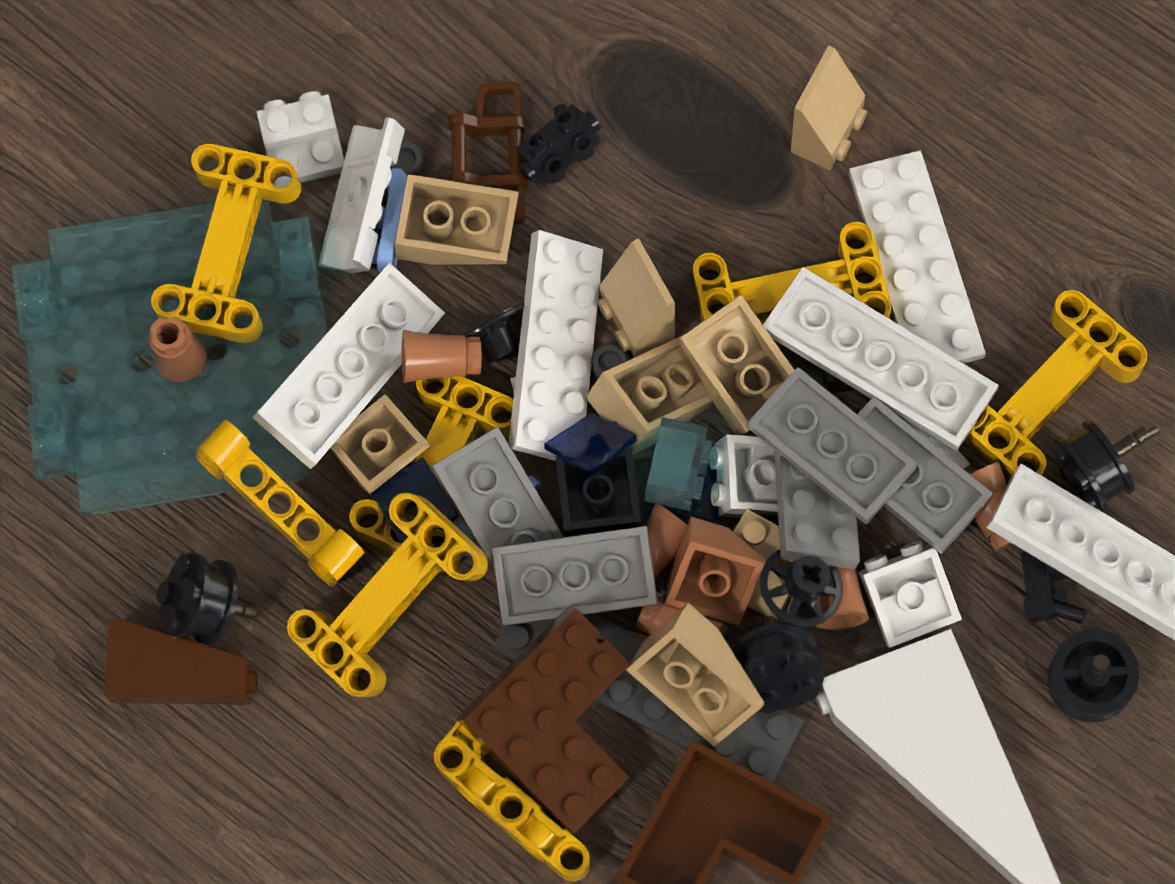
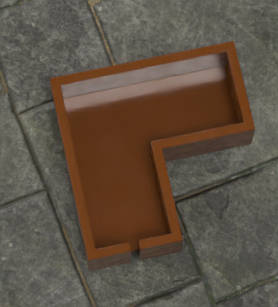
(531, 716)
(720, 811)

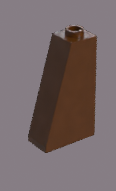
(172, 670)

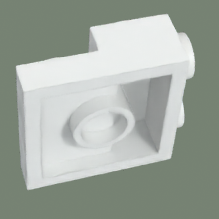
(302, 135)
(743, 476)
(909, 593)

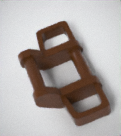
(513, 126)

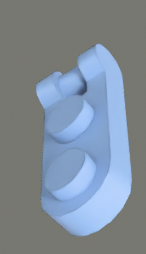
(389, 221)

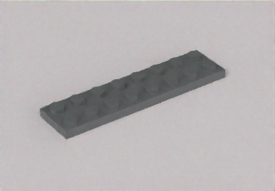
(756, 744)

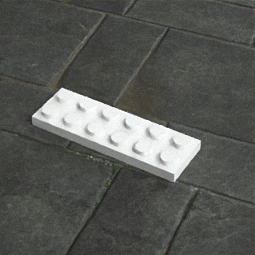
(917, 254)
(554, 341)
(880, 358)
(347, 367)
(1088, 547)

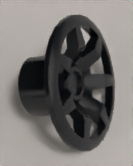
(497, 335)
(803, 582)

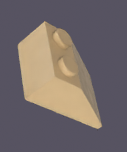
(827, 112)
(454, 223)
(637, 302)
(736, 362)
(650, 388)
(696, 675)

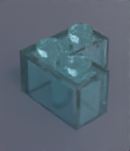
(676, 463)

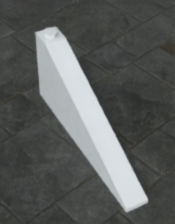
(933, 735)

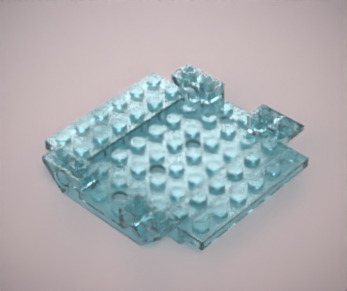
(93, 312)

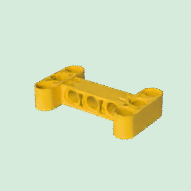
(227, 241)
(766, 291)
(1056, 382)
(449, 433)
(227, 454)
(386, 596)

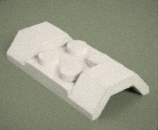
(359, 195)

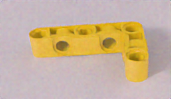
(491, 792)

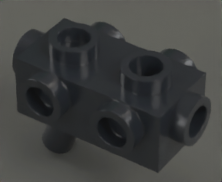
(559, 144)

